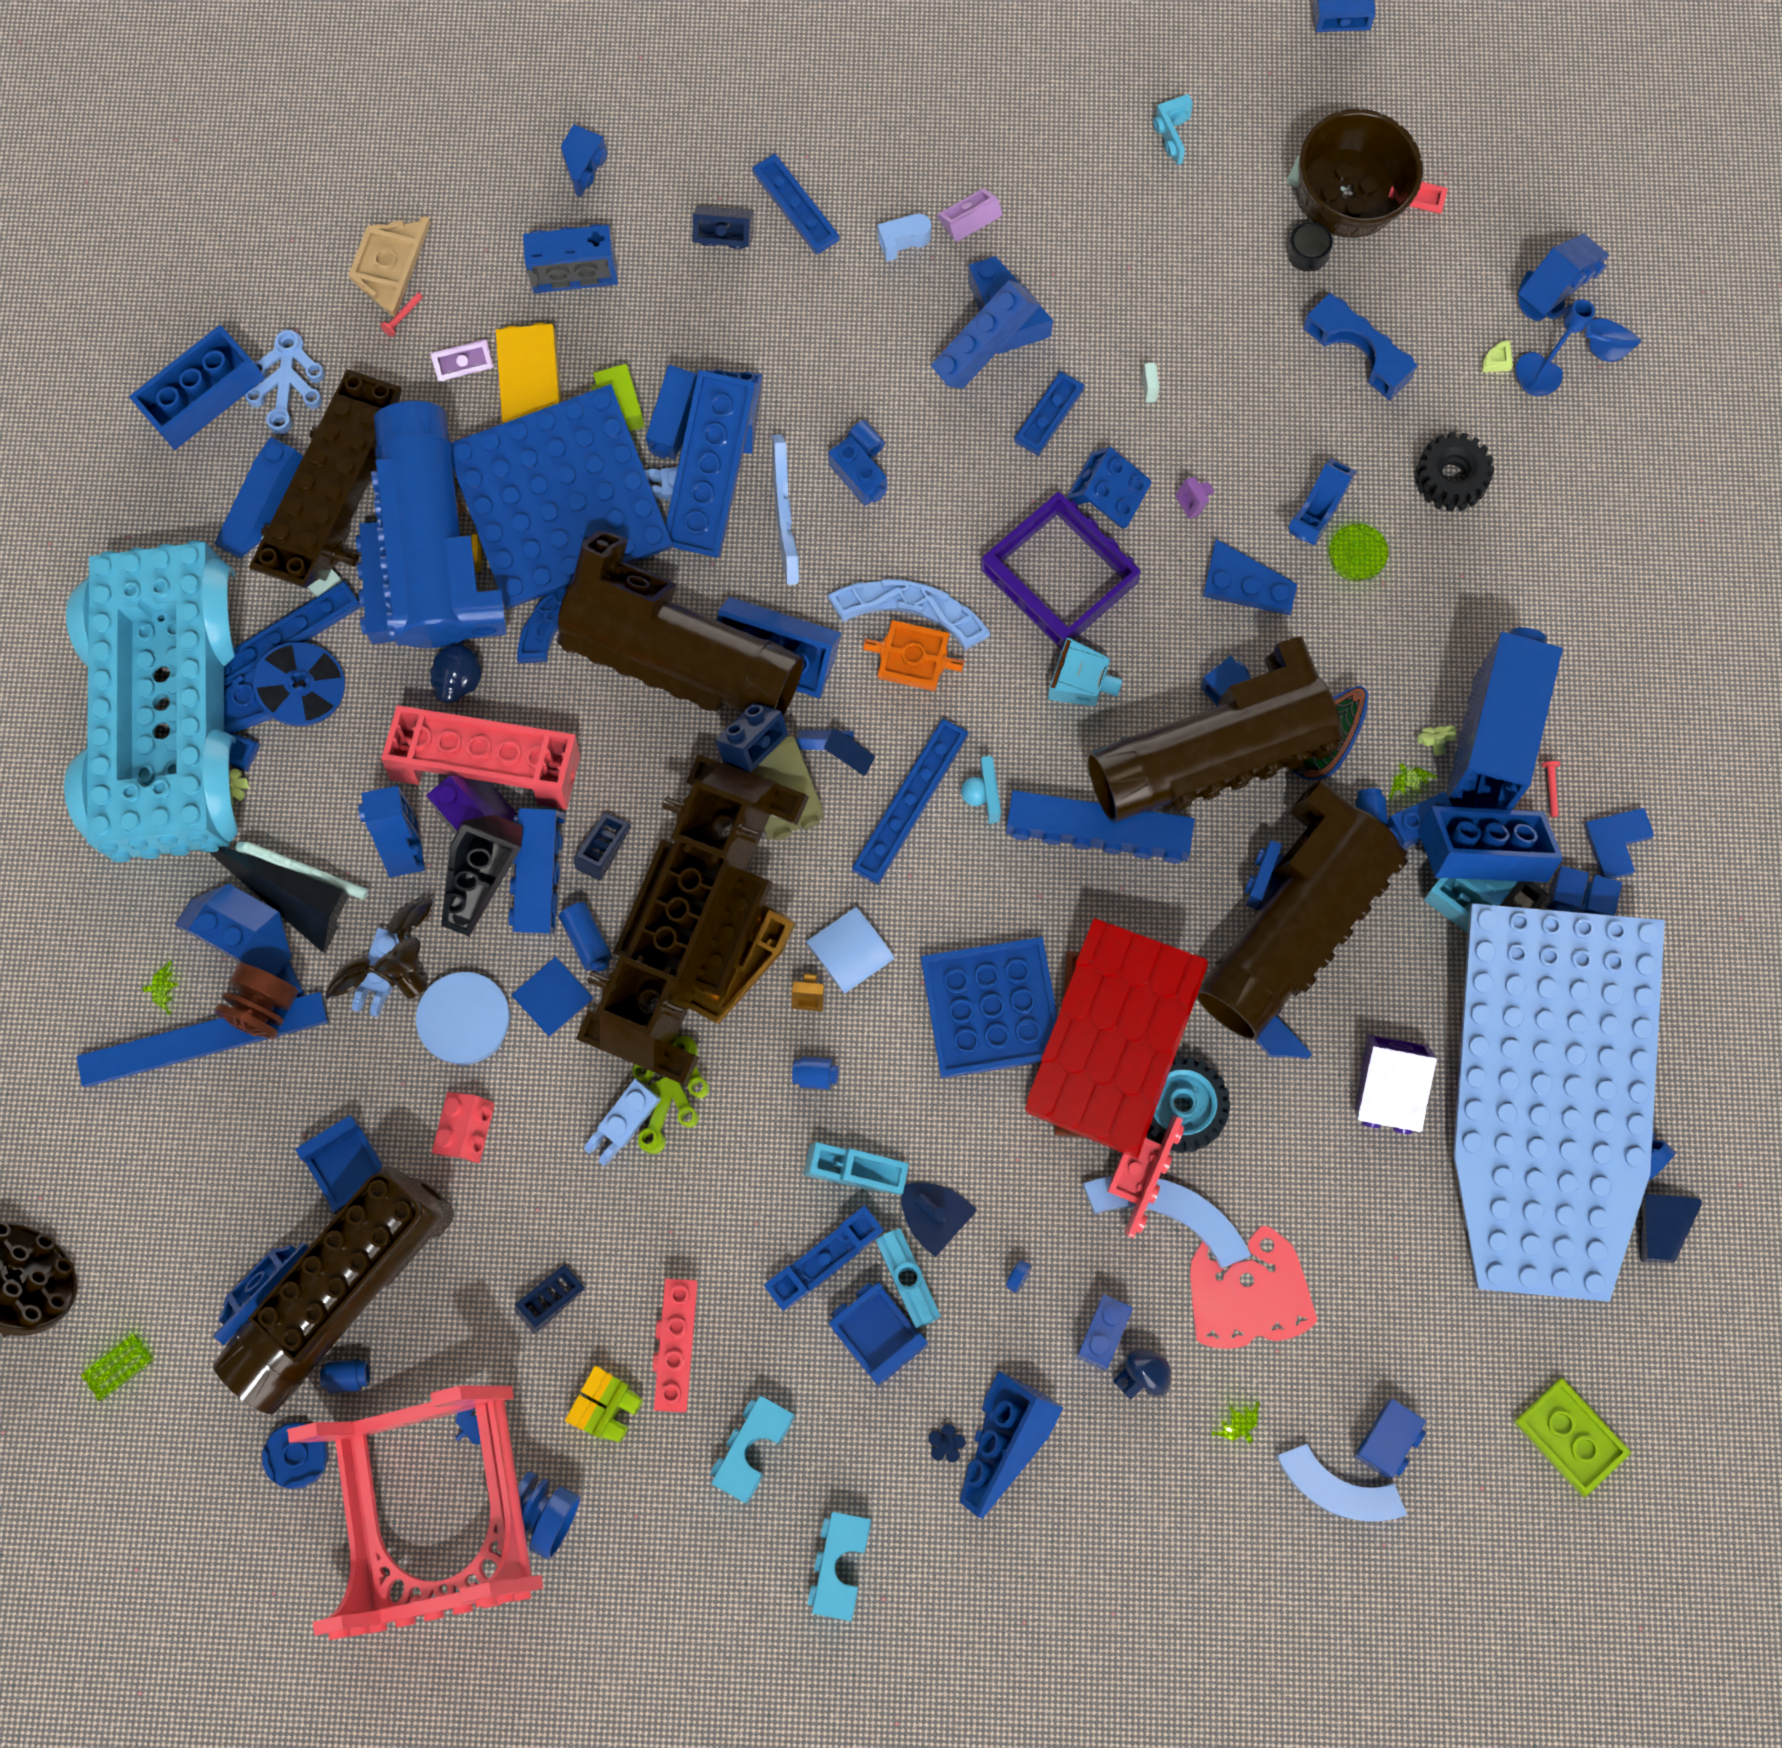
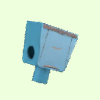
(1082, 676)

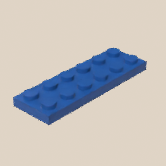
(710, 463)

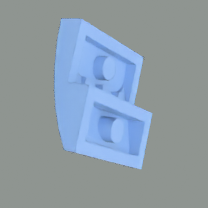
(850, 950)

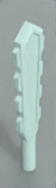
(300, 868)

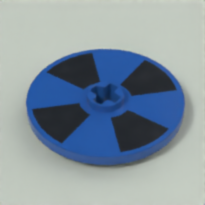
(298, 706)

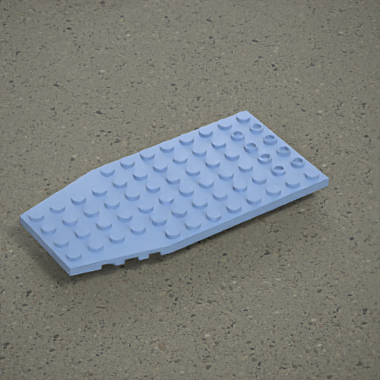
(1556, 1095)

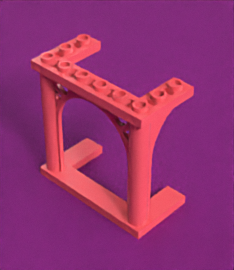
(367, 1599)

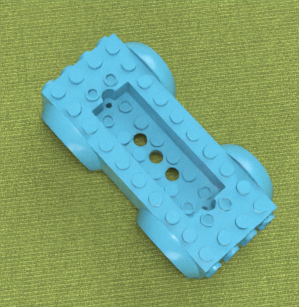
(125, 623)

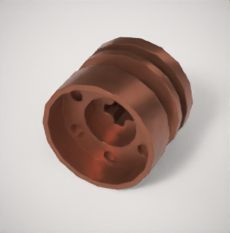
(256, 1001)

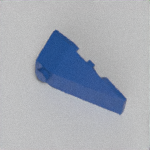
(258, 498)
(1012, 1433)

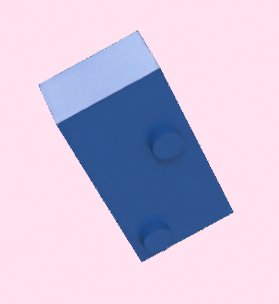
(197, 387)
(1490, 844)

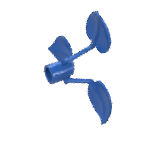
(1608, 342)

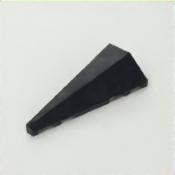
(302, 901)

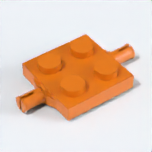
(913, 655)

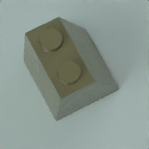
(788, 769)

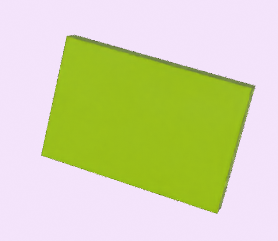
(1572, 1437)

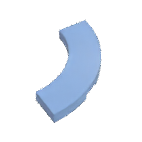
(1337, 1496)

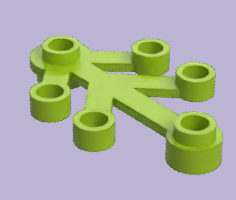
(669, 1090)

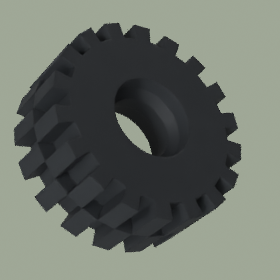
(1456, 452)

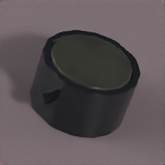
(1309, 246)

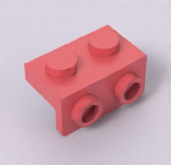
(463, 1127)

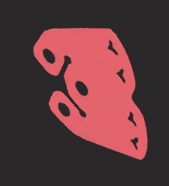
(1252, 1309)

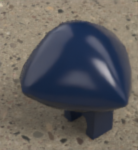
(1147, 1371)

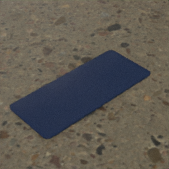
(849, 752)

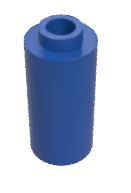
(585, 937)

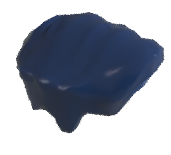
(455, 673)

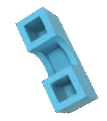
(762, 1421)
(842, 1535)

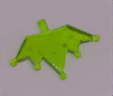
(1410, 779)
(161, 987)
(1239, 1424)

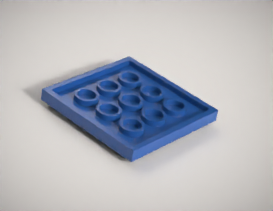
(990, 1006)

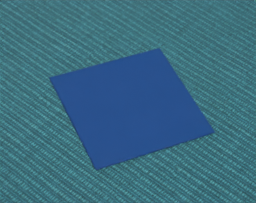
(552, 996)

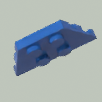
(254, 1289)

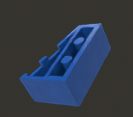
(1563, 272)
(985, 281)
(393, 830)

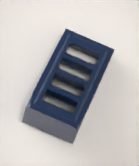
(592, 862)
(556, 1307)

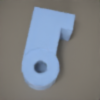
(903, 233)

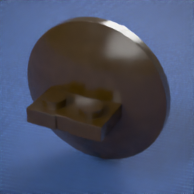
(34, 1281)

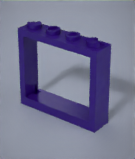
(1025, 600)

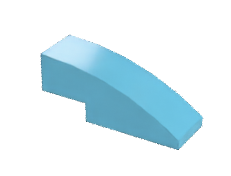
(855, 1168)

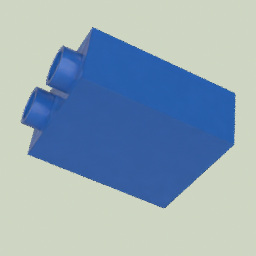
(1504, 721)

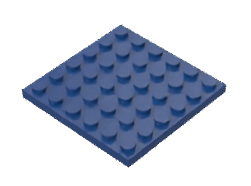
(551, 485)

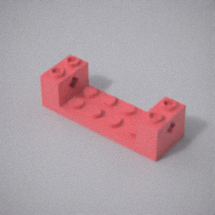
(482, 752)

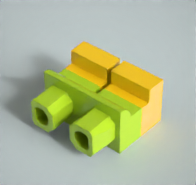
(596, 1419)

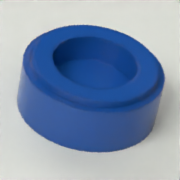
(1018, 1276)

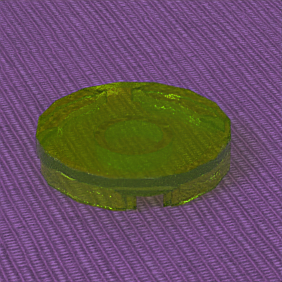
(1358, 552)

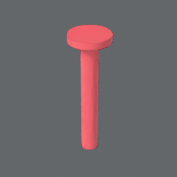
(389, 327)
(1550, 765)

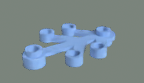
(284, 378)

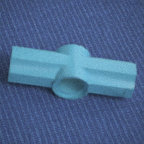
(915, 1297)

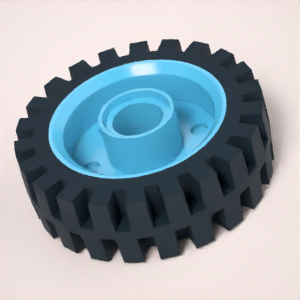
(1207, 1101)

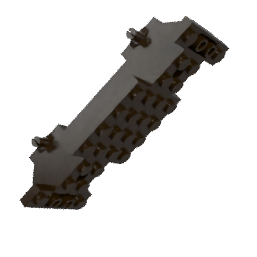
(688, 917)

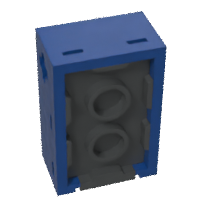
(570, 258)

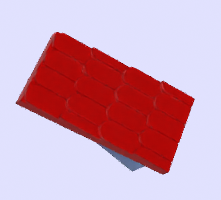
(1116, 1037)

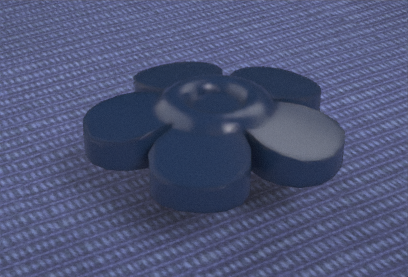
(946, 1443)

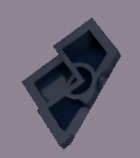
(1665, 1226)

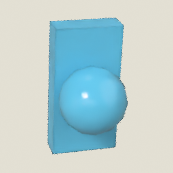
(983, 790)

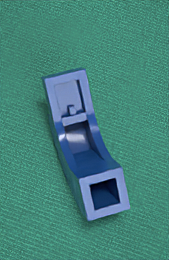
(1322, 502)

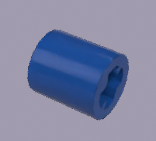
(867, 438)

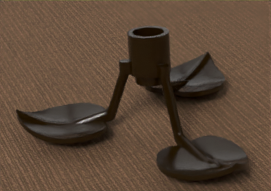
(398, 961)

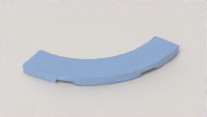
(783, 515)
(914, 599)
(1183, 1207)

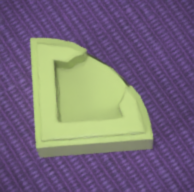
(1498, 358)

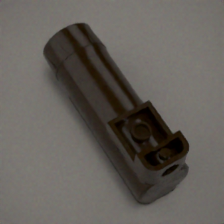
(630, 624)
(1251, 734)
(1322, 892)
(331, 1287)

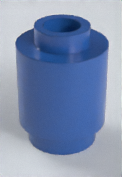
(1373, 802)
(815, 1073)
(345, 1375)

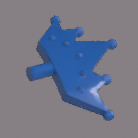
(469, 1426)

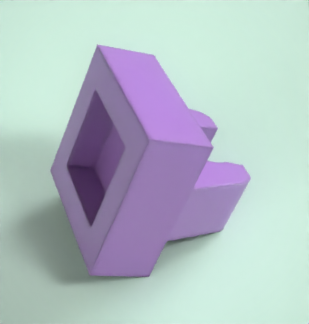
(1193, 496)

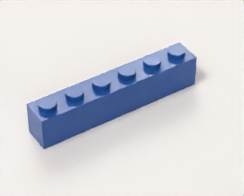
(1087, 826)

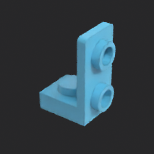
(1167, 115)

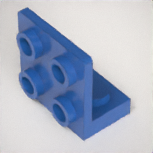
(1110, 486)

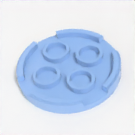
(463, 1018)

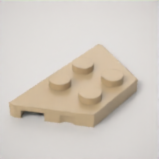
(388, 260)

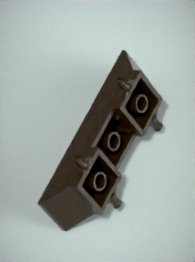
(327, 486)

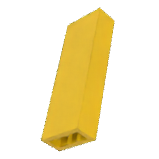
(527, 369)

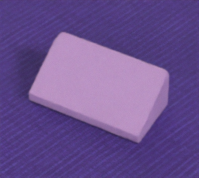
(970, 214)
(462, 360)

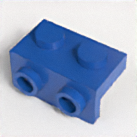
(1264, 883)

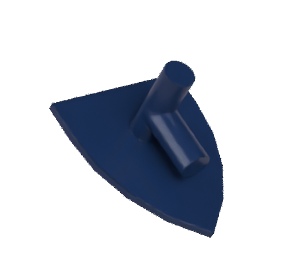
(934, 1214)

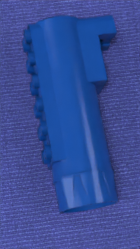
(422, 556)

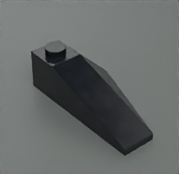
(476, 867)

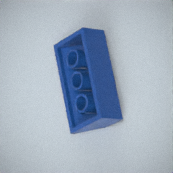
(809, 640)

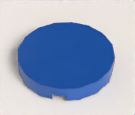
(293, 1463)

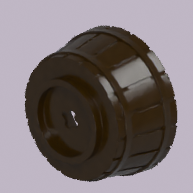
(1361, 152)

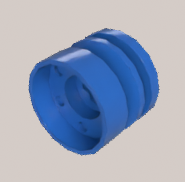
(546, 1516)

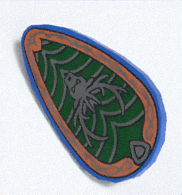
(1352, 709)

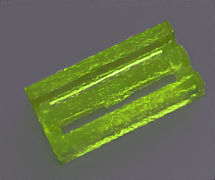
(93, 1385)

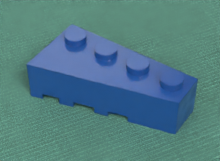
(536, 871)

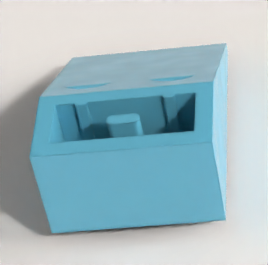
(1454, 896)

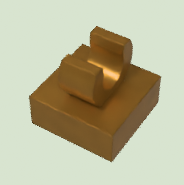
(808, 994)

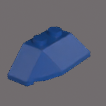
(238, 928)

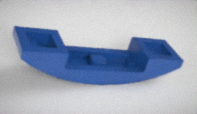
(824, 1259)

